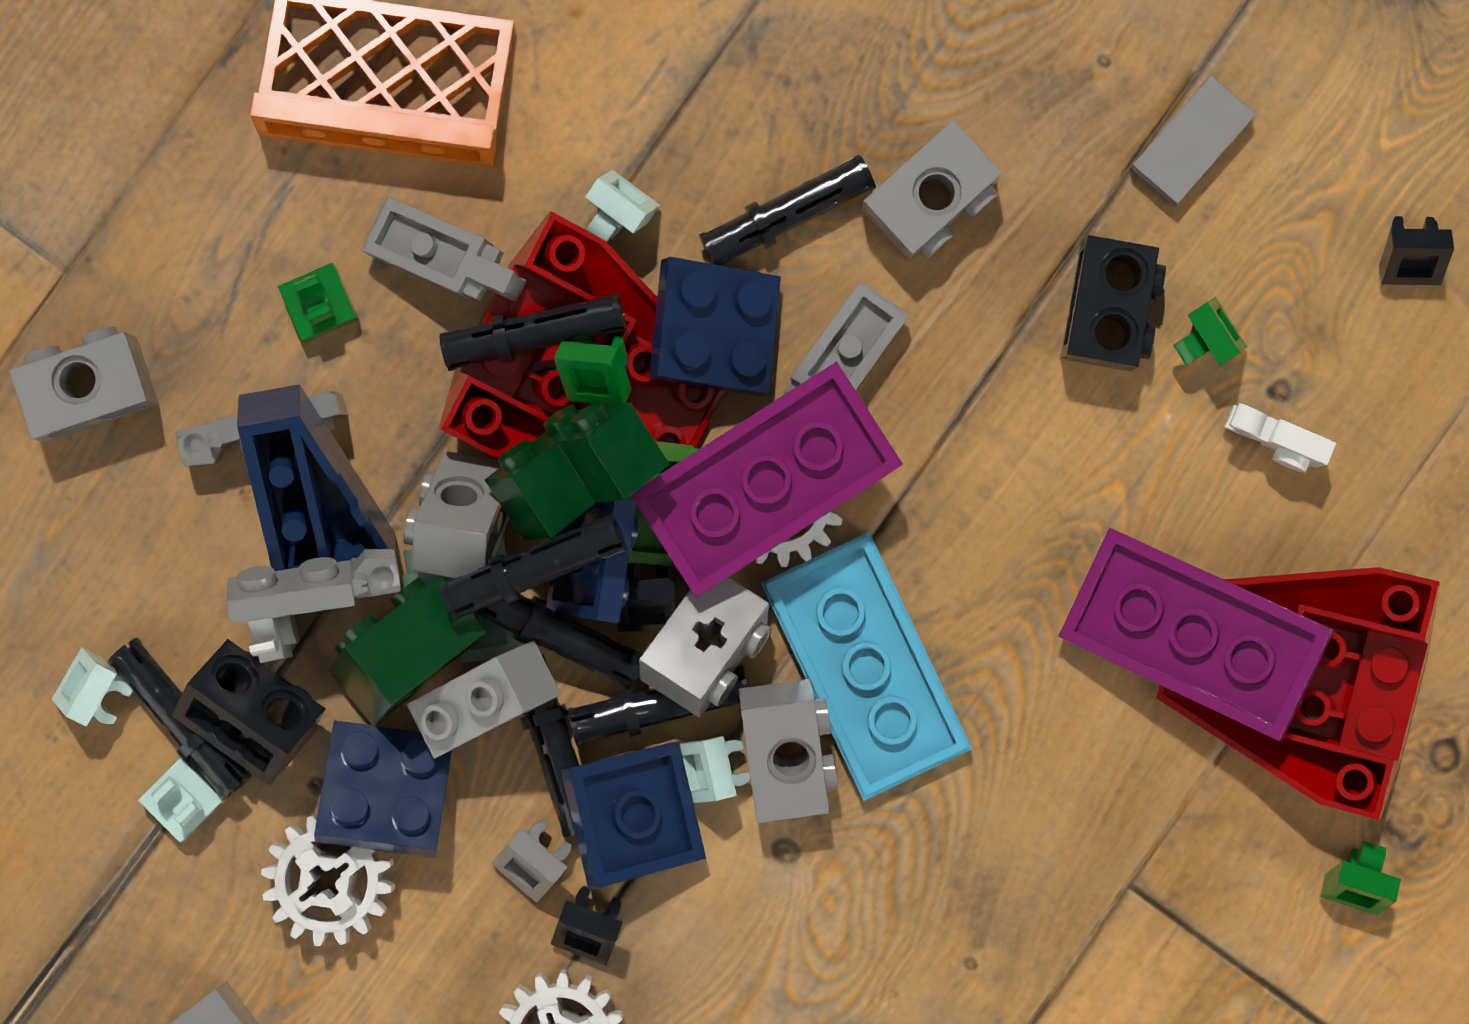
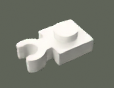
(1292, 445)
(273, 638)

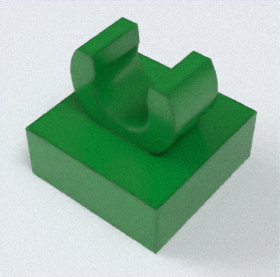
(318, 302)
(1213, 333)
(594, 371)
(1361, 881)

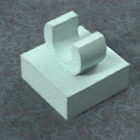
(619, 206)
(85, 686)
(710, 768)
(181, 799)

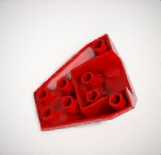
(508, 402)
(1362, 695)

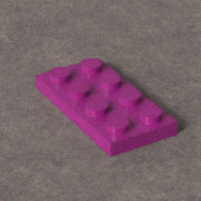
(766, 479)
(1196, 634)

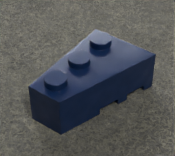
(304, 483)

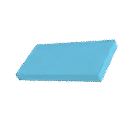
(867, 664)

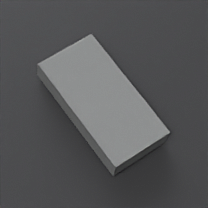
(1192, 140)

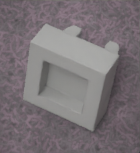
(530, 863)

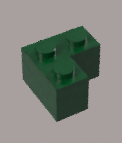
(577, 462)
(395, 657)

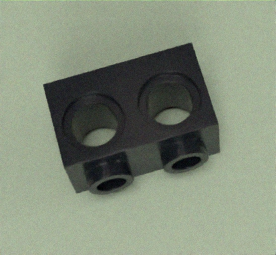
(1097, 300)
(244, 719)

